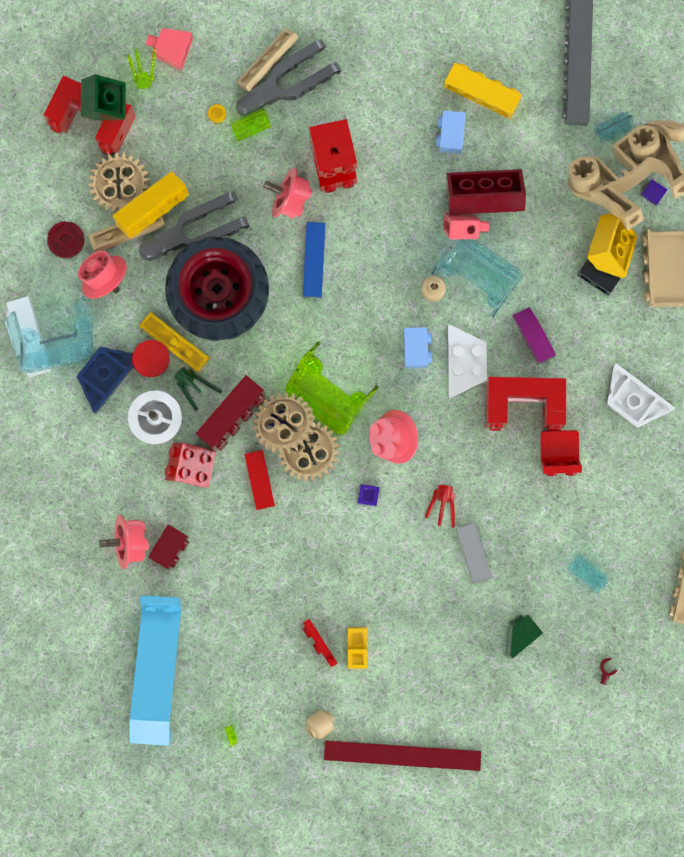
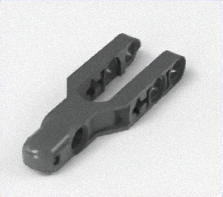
(269, 92)
(174, 239)

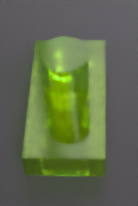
(250, 125)

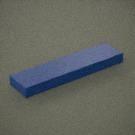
(314, 259)

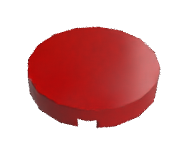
(150, 358)

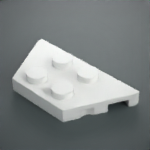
(465, 361)
(634, 399)

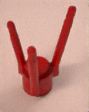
(444, 494)

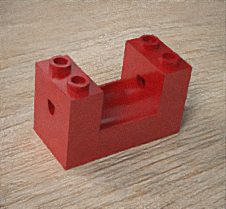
(67, 102)
(333, 155)
(525, 389)

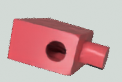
(171, 46)
(463, 226)

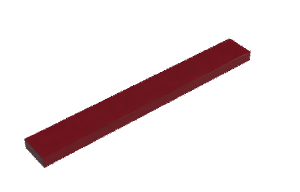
(402, 755)

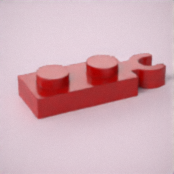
(319, 645)

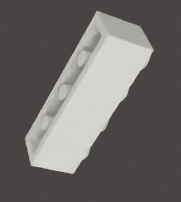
(27, 319)

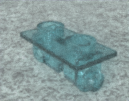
(621, 123)
(588, 573)

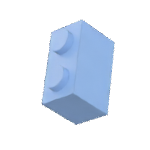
(452, 132)
(416, 347)

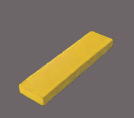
(174, 342)

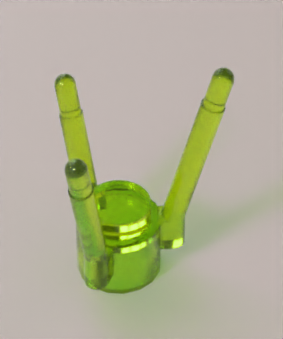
(141, 78)

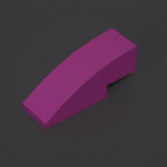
(534, 336)

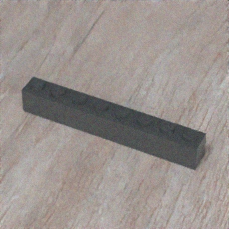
(578, 62)

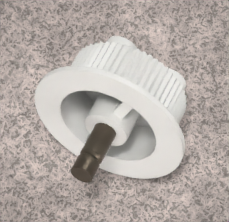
(154, 417)

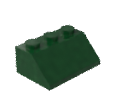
(521, 634)

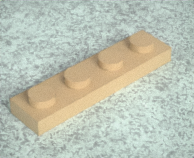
(267, 59)
(114, 236)

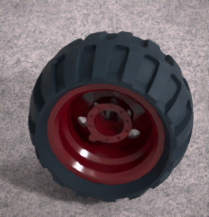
(186, 276)

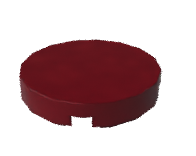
(65, 245)

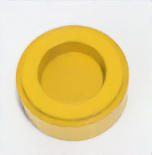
(217, 113)

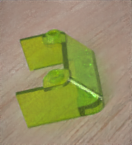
(327, 401)

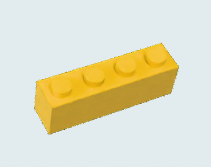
(482, 90)
(150, 205)

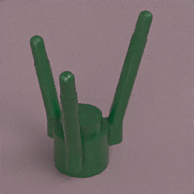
(186, 378)

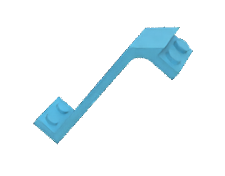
(155, 670)

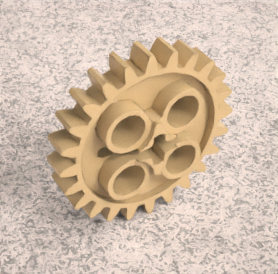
(101, 184)
(294, 409)
(324, 444)

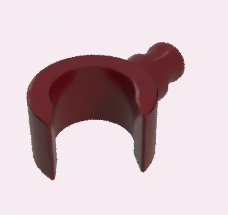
(605, 675)

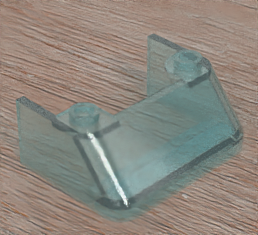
(482, 269)
(53, 352)

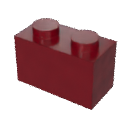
(168, 547)

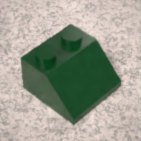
(103, 98)

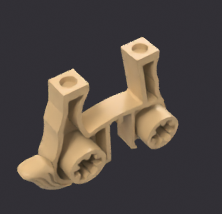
(640, 152)

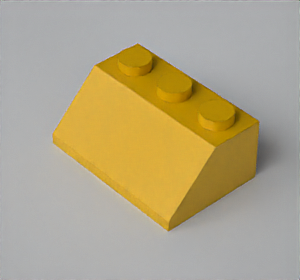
(612, 246)

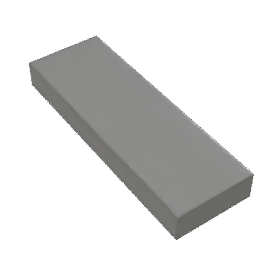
(474, 553)

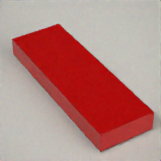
(259, 480)

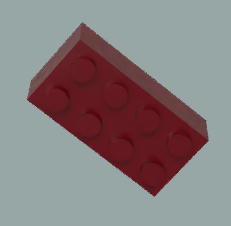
(485, 191)
(231, 413)

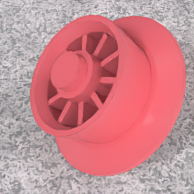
(101, 274)

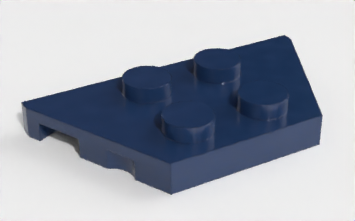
(104, 375)

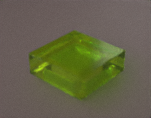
(231, 735)

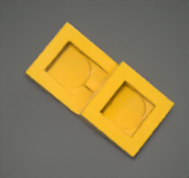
(357, 647)

